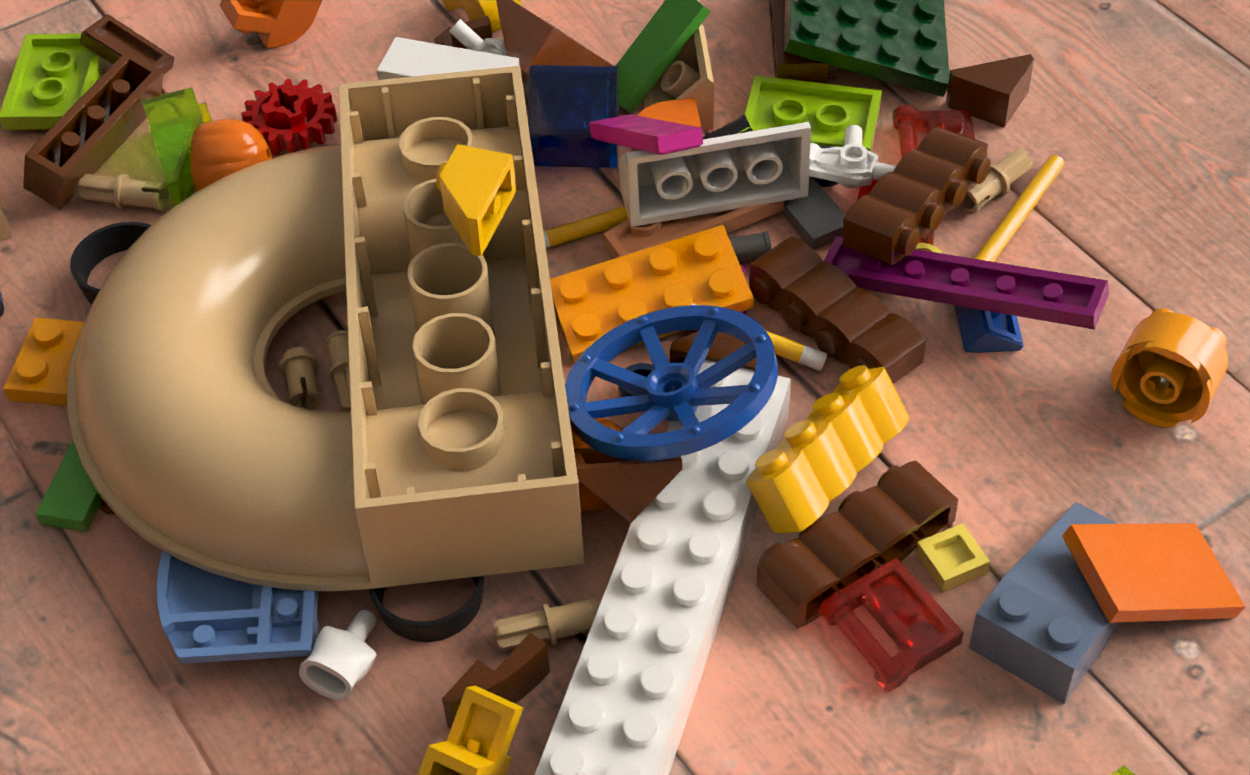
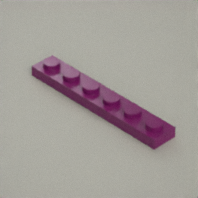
(978, 285)

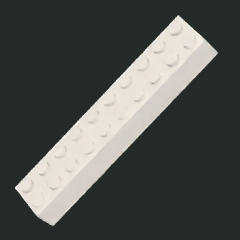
(664, 606)

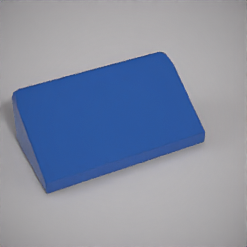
(988, 331)

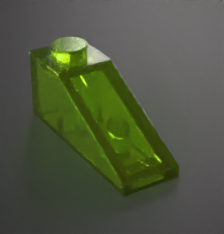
(172, 124)

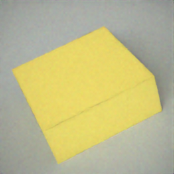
(952, 557)

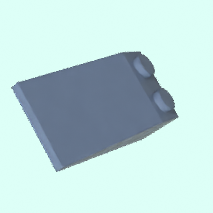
(1044, 615)

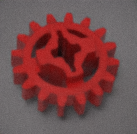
(291, 115)

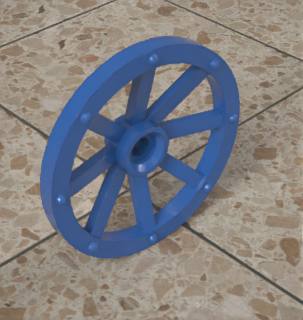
(672, 389)

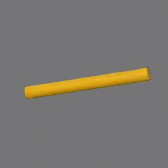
(1021, 209)

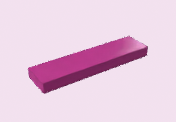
(647, 134)

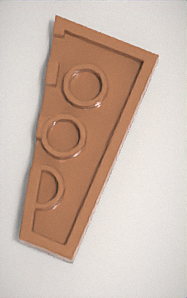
(626, 239)

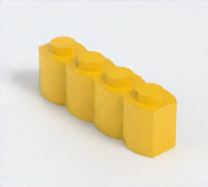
(827, 449)

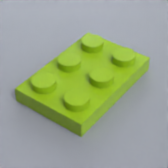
(48, 80)
(825, 106)

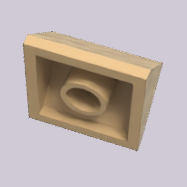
(688, 78)

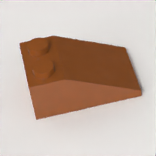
(539, 42)

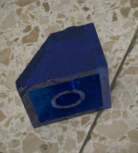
(560, 113)

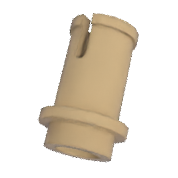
(299, 368)

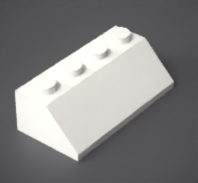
(718, 175)

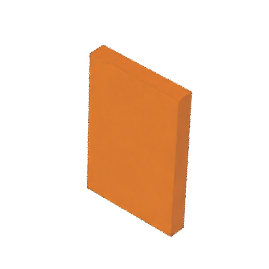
(1152, 572)

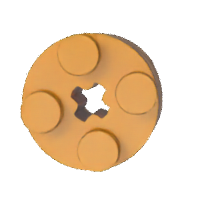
(1170, 368)

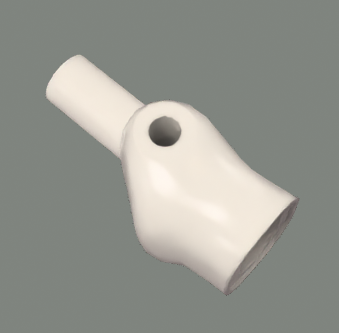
(340, 658)

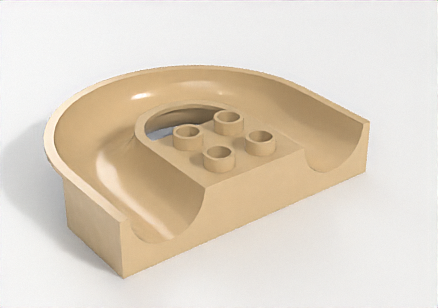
(454, 362)

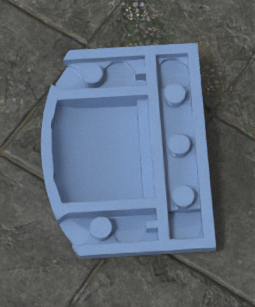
(229, 619)

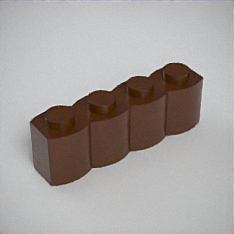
(915, 195)
(830, 308)
(855, 540)

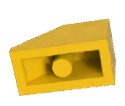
(476, 192)

